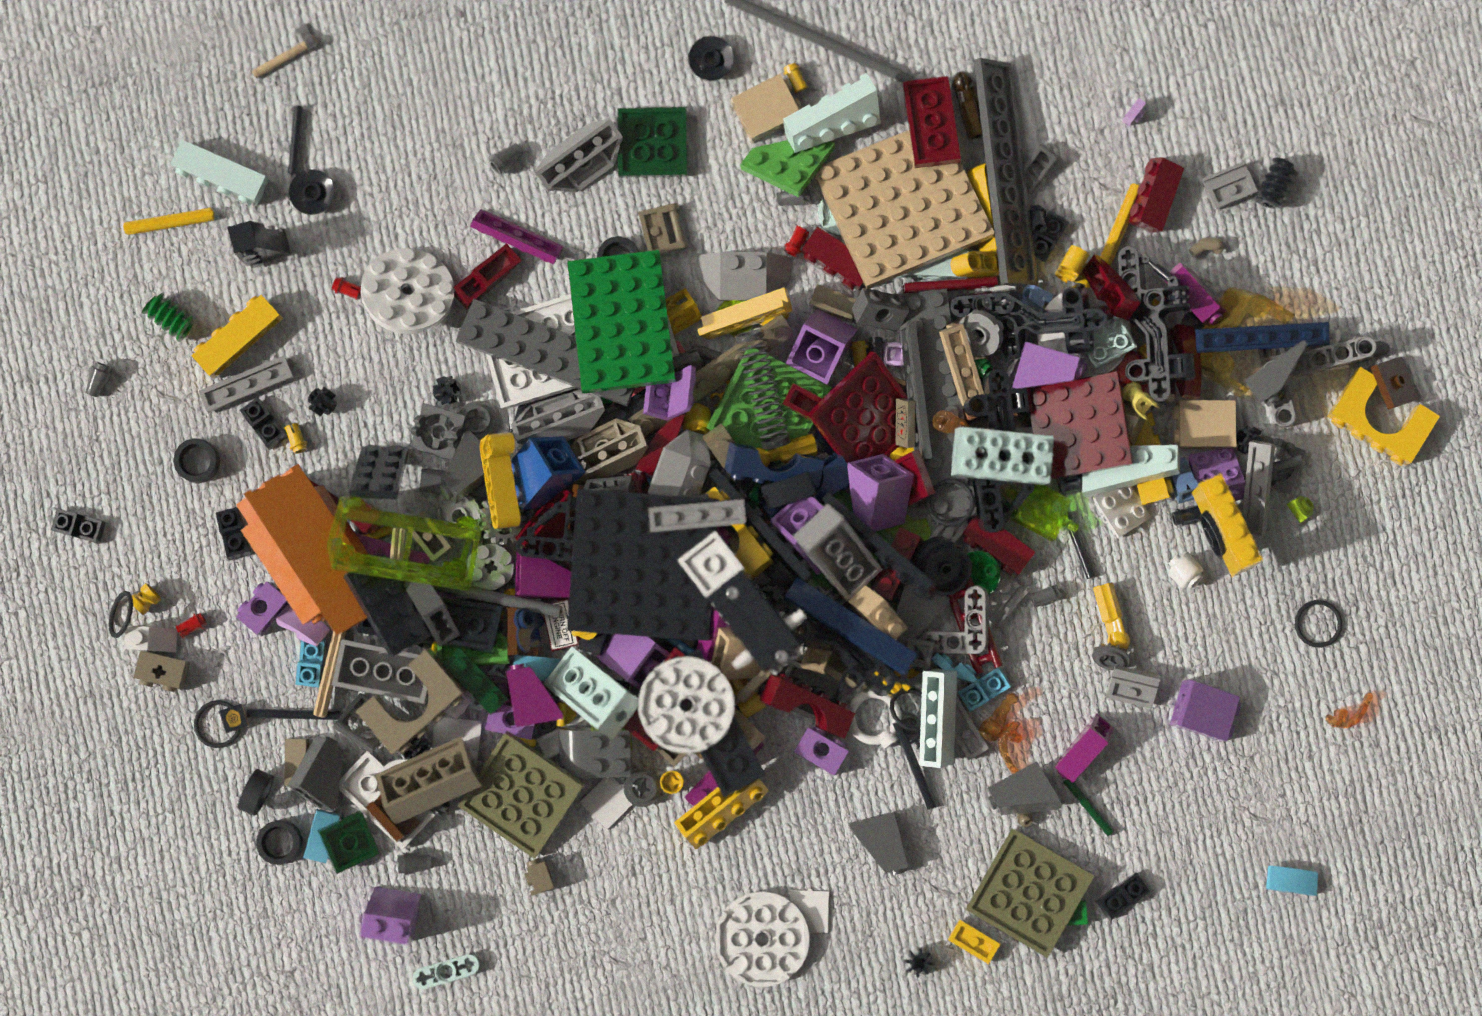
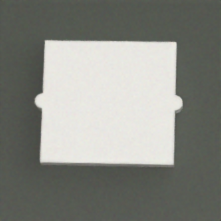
(606, 801)
(813, 907)

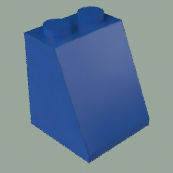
(544, 470)

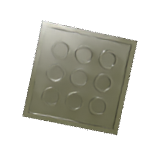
(521, 794)
(1029, 892)

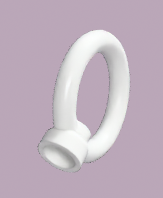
(887, 737)

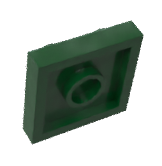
(348, 842)

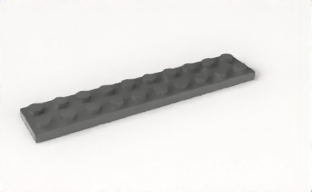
(1005, 173)
(932, 314)

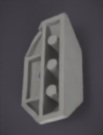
(580, 157)
(742, 274)
(564, 415)
(682, 466)

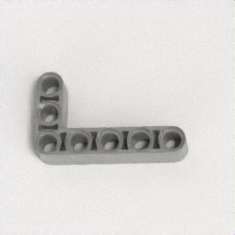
(1310, 368)

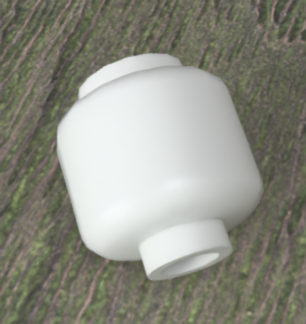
(1185, 571)

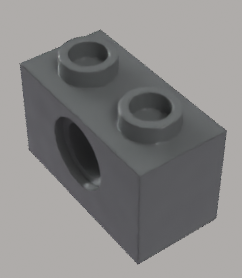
(880, 309)

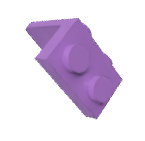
(671, 399)
(1216, 462)

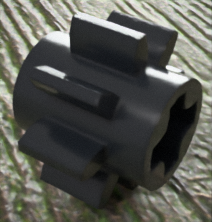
(447, 390)
(322, 401)
(1246, 435)
(418, 747)
(925, 962)

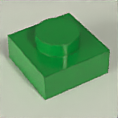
(1080, 915)

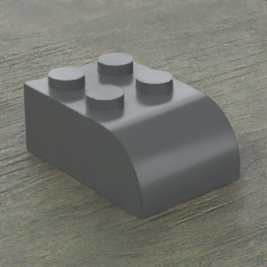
(591, 754)

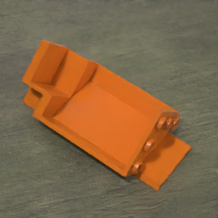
(290, 536)

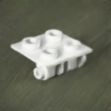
(1121, 509)
(450, 729)

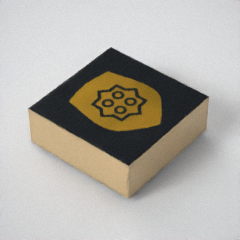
(234, 718)

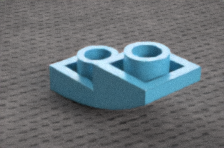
(310, 664)
(540, 665)
(964, 672)
(985, 689)
(314, 848)
(1292, 880)

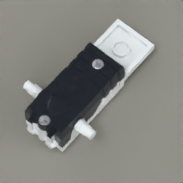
(743, 606)

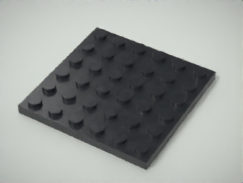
(631, 577)

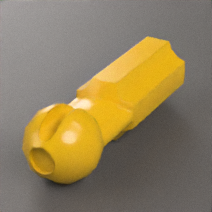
(801, 445)
(1111, 615)

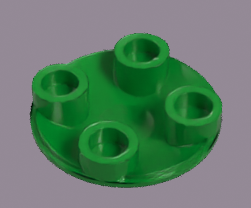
(984, 571)

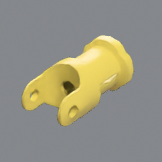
(1140, 401)

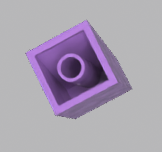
(821, 345)
(1047, 366)
(879, 491)
(792, 519)
(633, 657)
(1205, 710)
(391, 916)

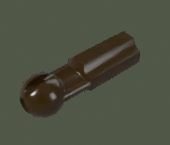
(968, 104)

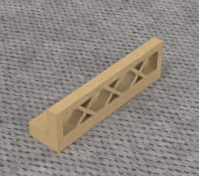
(962, 365)

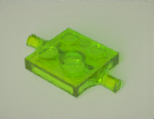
(1043, 512)

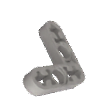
(966, 637)

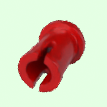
(796, 241)
(347, 288)
(191, 625)

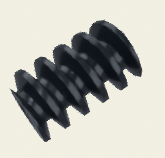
(1276, 183)

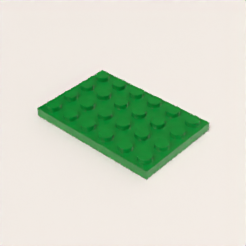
(621, 321)

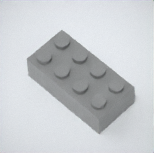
(837, 552)
(373, 671)

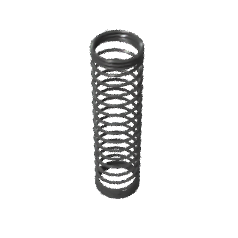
(777, 441)

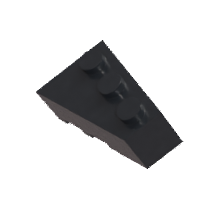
(257, 244)

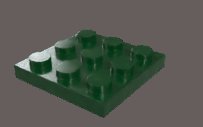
(652, 142)

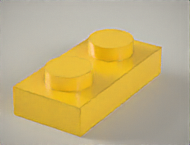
(973, 941)

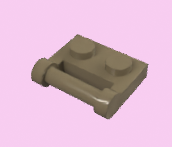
(655, 230)

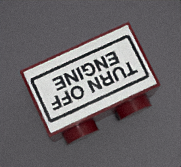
(557, 629)

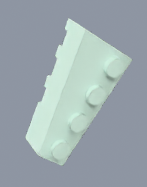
(834, 116)
(1149, 464)

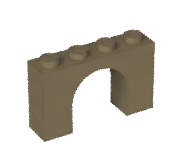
(443, 693)

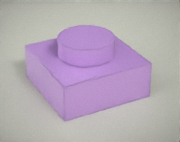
(1135, 113)

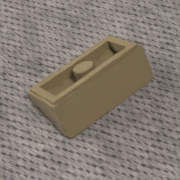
(294, 753)

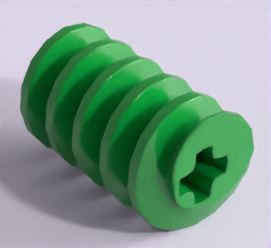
(168, 317)

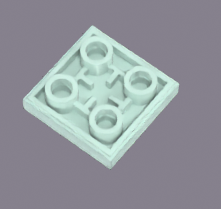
(1110, 342)

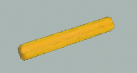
(169, 221)
(1120, 225)

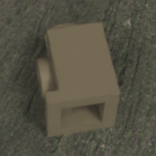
(538, 876)

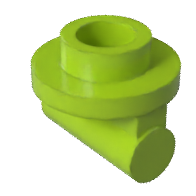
(1301, 508)

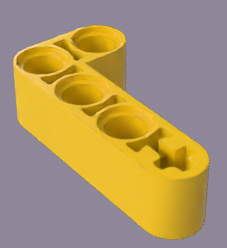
(499, 479)

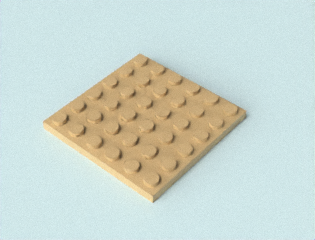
(898, 213)

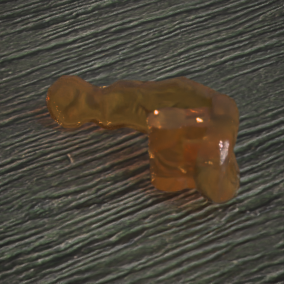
(948, 422)
(1340, 715)
(991, 726)
(1009, 731)

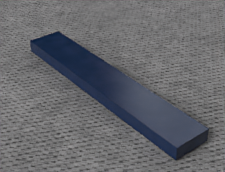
(1261, 337)
(850, 626)

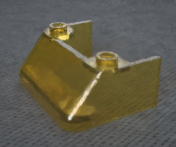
(1237, 303)

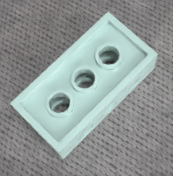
(990, 467)
(578, 672)

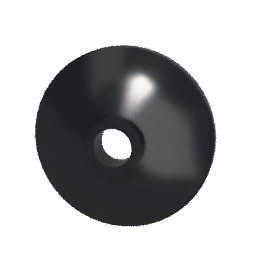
(711, 47)
(303, 184)

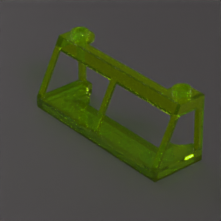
(452, 573)

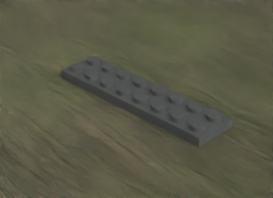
(527, 346)

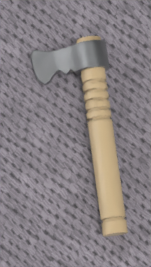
(309, 43)

